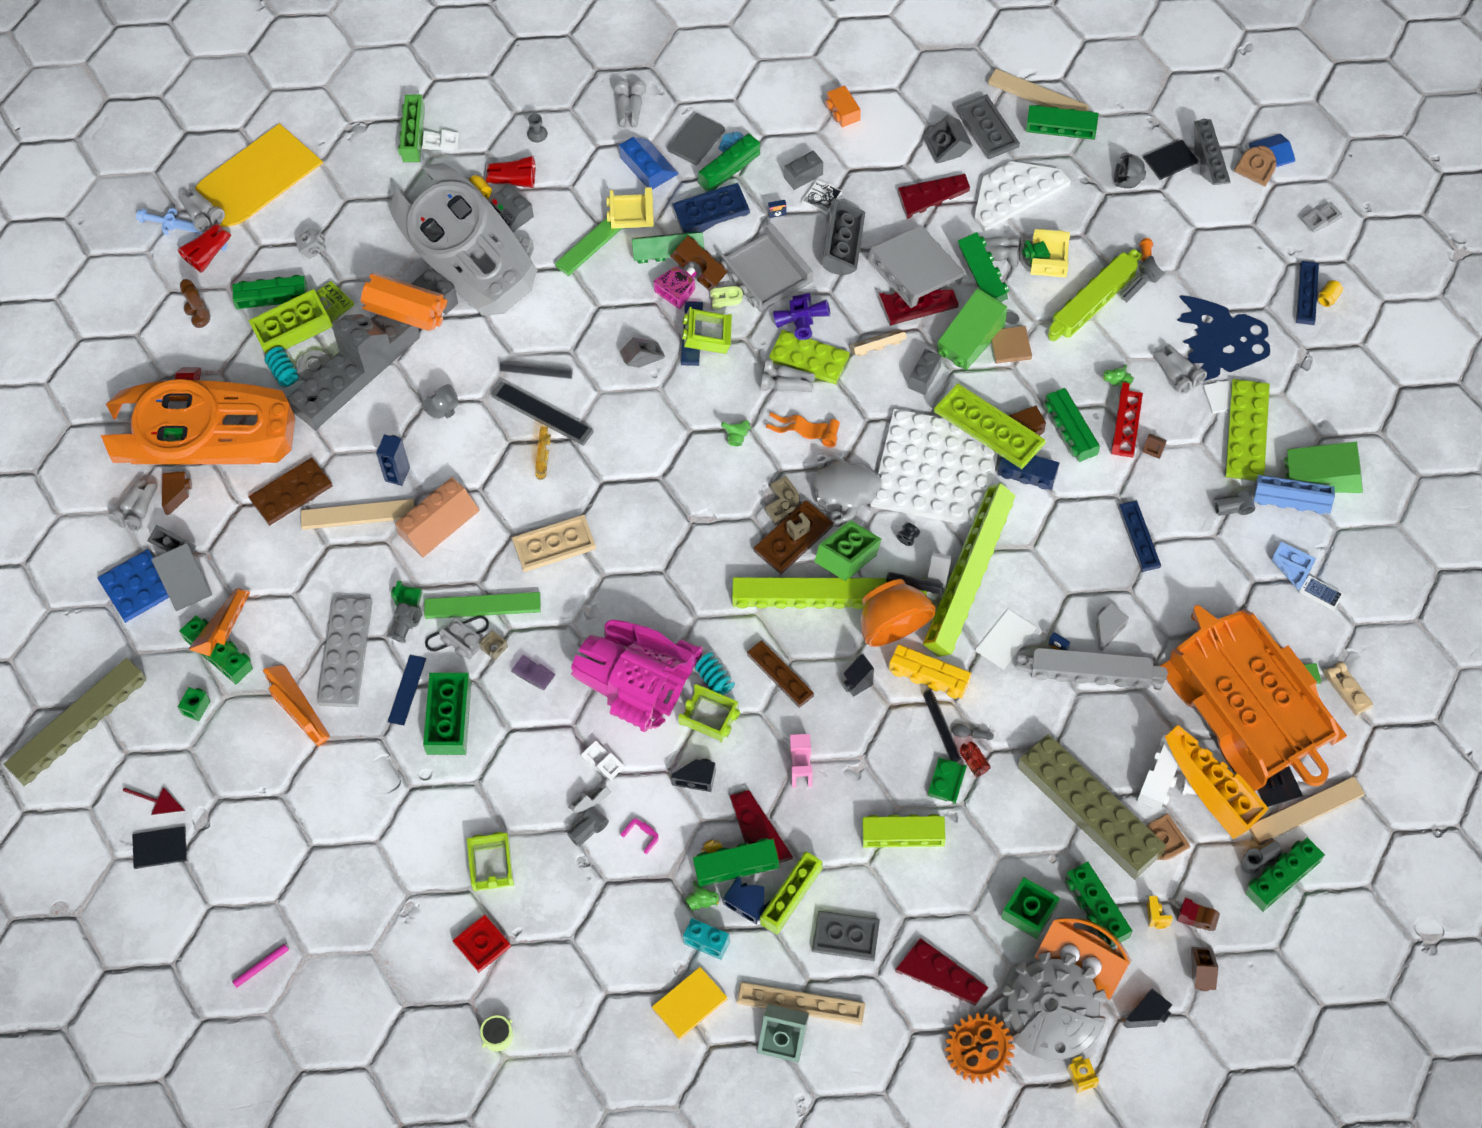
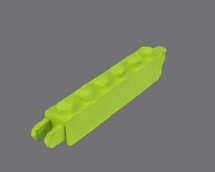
(1094, 295)

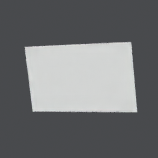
(1005, 639)

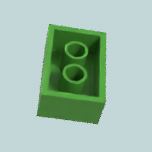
(847, 550)

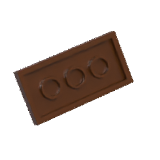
(290, 491)
(778, 546)

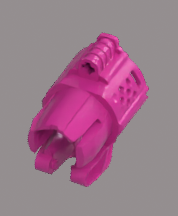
(634, 659)

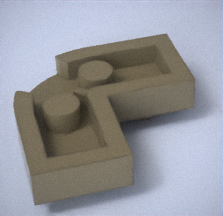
(787, 500)

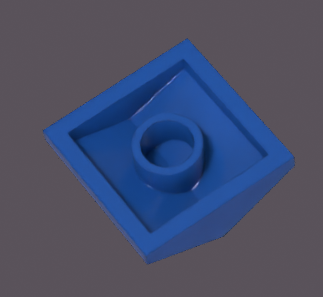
(1280, 146)

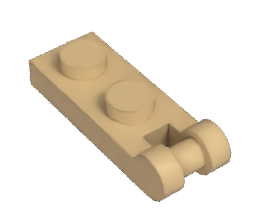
(1348, 688)

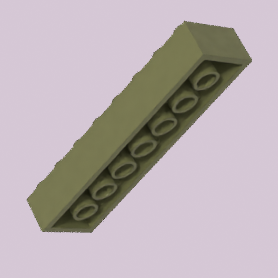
(1091, 806)

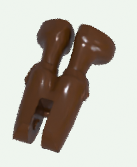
(195, 304)

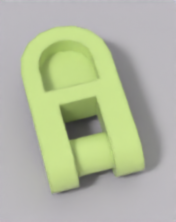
(732, 294)

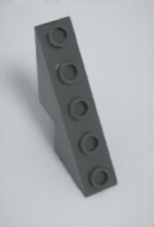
(1208, 150)

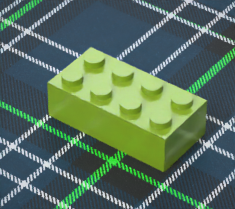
(291, 322)

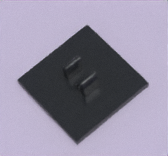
(1280, 788)

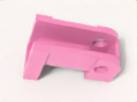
(800, 753)

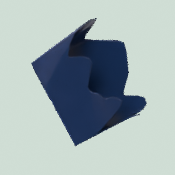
(746, 900)

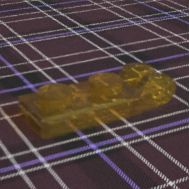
(542, 453)

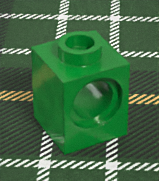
(197, 710)

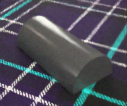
(843, 238)

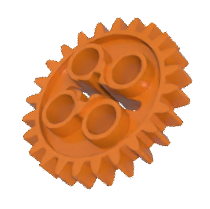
(985, 1067)

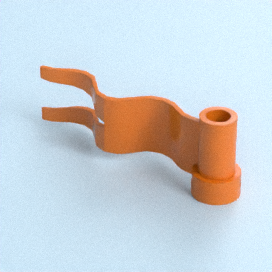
(808, 430)

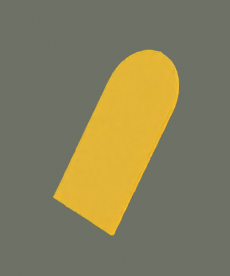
(257, 175)

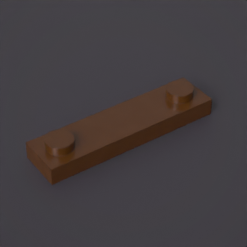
(780, 674)

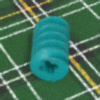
(281, 367)
(712, 674)

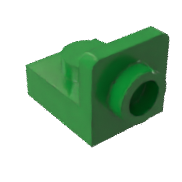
(1036, 250)
(406, 594)

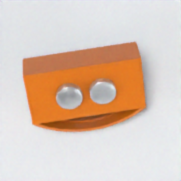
(1089, 950)

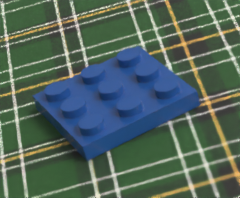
(134, 586)

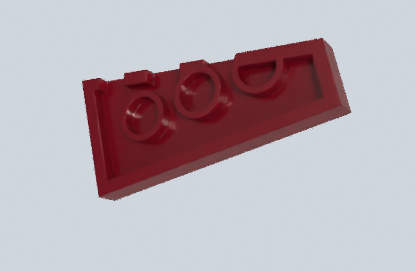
(923, 195)
(934, 302)
(755, 824)
(935, 969)

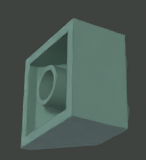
(783, 1033)

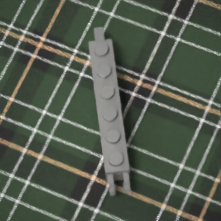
(1092, 668)

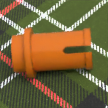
(1146, 248)

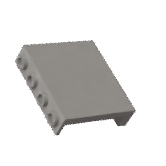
(914, 264)
(767, 269)

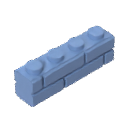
(1294, 494)

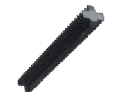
(536, 370)
(942, 726)

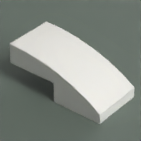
(445, 141)
(602, 761)

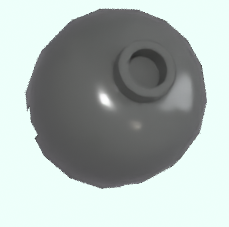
(1129, 171)
(441, 403)

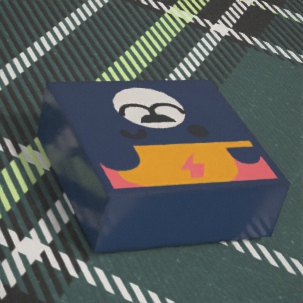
(777, 208)
(1058, 642)

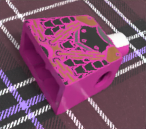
(676, 285)

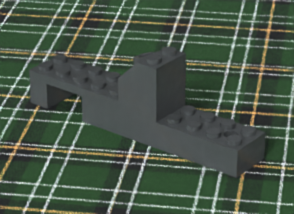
(364, 352)

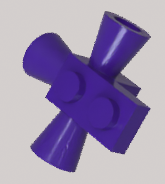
(802, 314)

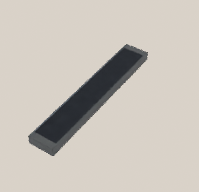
(542, 413)

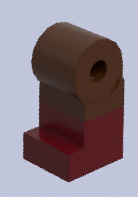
(1198, 915)

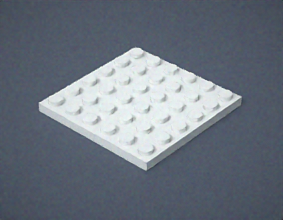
(933, 469)

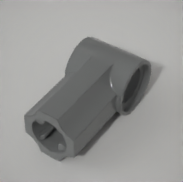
(1240, 502)
(591, 822)
(1261, 855)

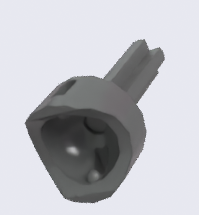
(1149, 272)

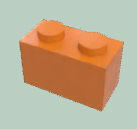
(843, 106)

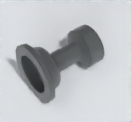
(537, 132)

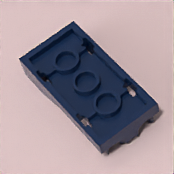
(710, 208)

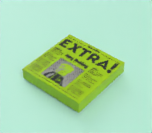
(334, 300)

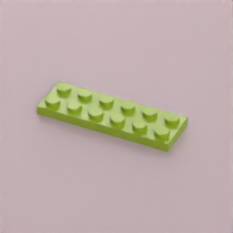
(989, 426)
(1247, 430)

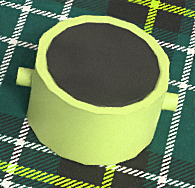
(496, 1033)

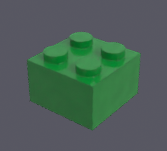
(1030, 908)

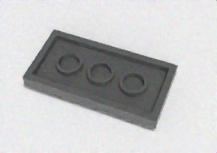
(987, 126)

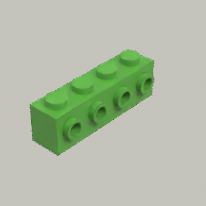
(412, 128)

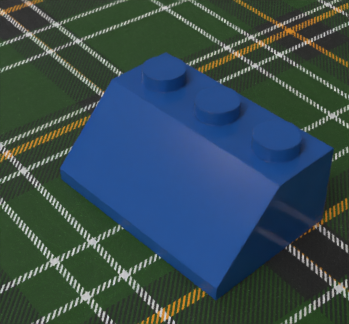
(646, 162)

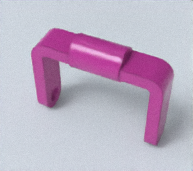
(644, 827)

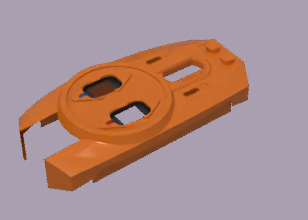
(202, 424)

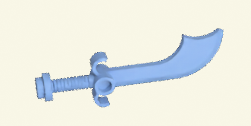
(169, 222)

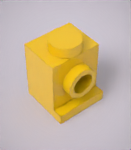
(1082, 1081)

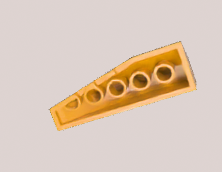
(1219, 789)

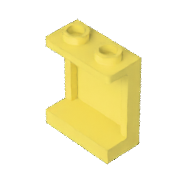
(631, 210)
(1058, 245)

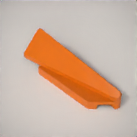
(221, 624)
(293, 701)

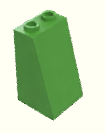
(972, 329)
(1327, 465)

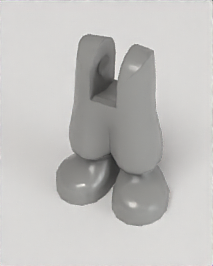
(629, 106)
(201, 210)
(999, 249)
(1177, 367)
(786, 378)
(134, 506)

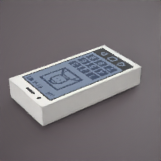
(1321, 593)

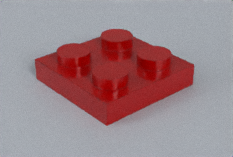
(481, 943)

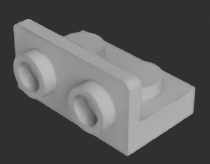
(461, 638)

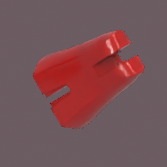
(515, 172)
(204, 248)

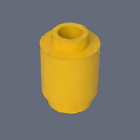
(481, 185)
(1330, 293)

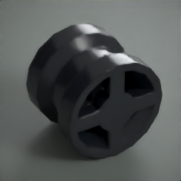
(908, 534)

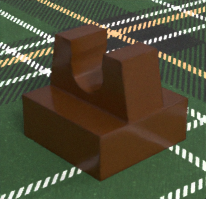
(1154, 446)

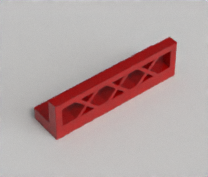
(1121, 418)

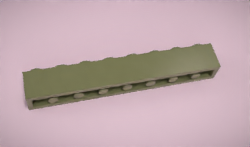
(75, 722)

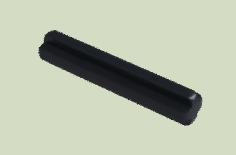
(918, 583)

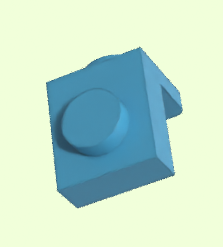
(730, 139)

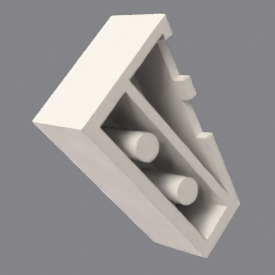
(1160, 778)

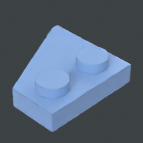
(1293, 564)

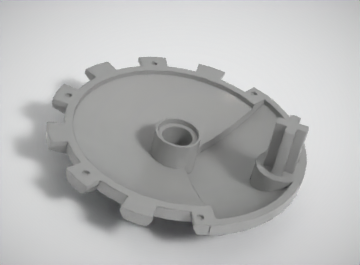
(1074, 1020)

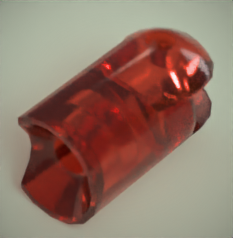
(974, 759)

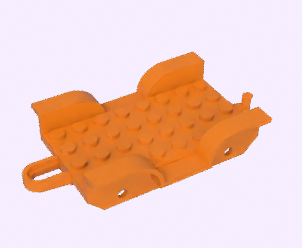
(1252, 697)

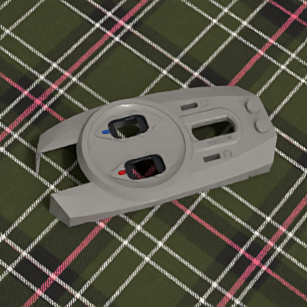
(488, 292)

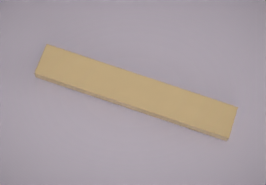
(1033, 92)
(355, 514)
(1306, 810)
(816, 1005)

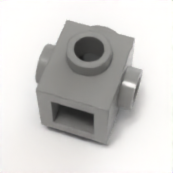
(310, 243)

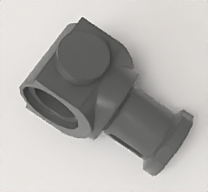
(406, 618)

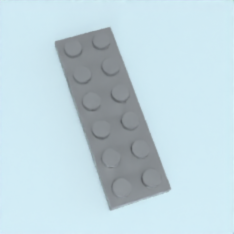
(345, 652)

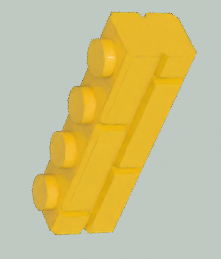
(929, 671)

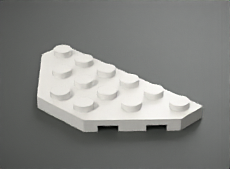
(1015, 189)

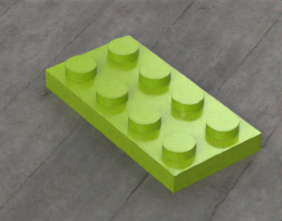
(809, 356)

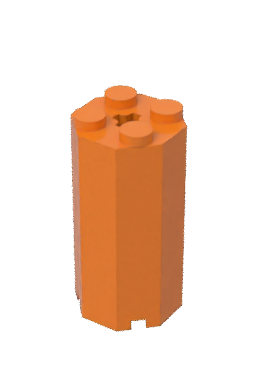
(403, 302)

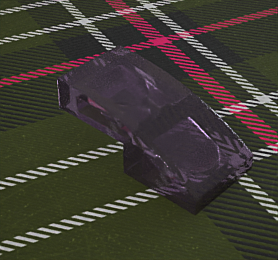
(533, 673)

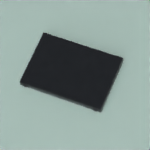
(1170, 159)
(159, 847)

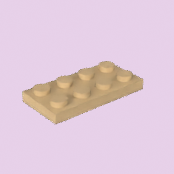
(553, 543)

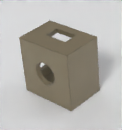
(800, 529)
(494, 639)

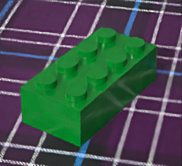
(447, 714)

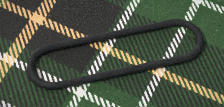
(467, 621)

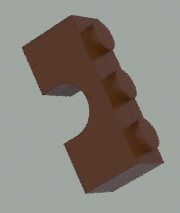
(711, 270)

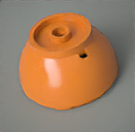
(894, 613)

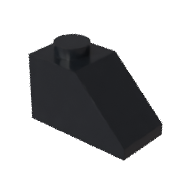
(858, 676)
(696, 775)
(1149, 1011)

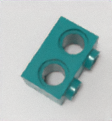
(706, 938)

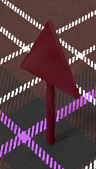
(164, 803)

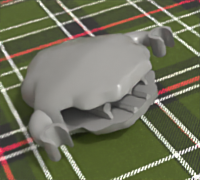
(844, 487)

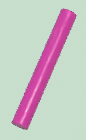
(260, 965)

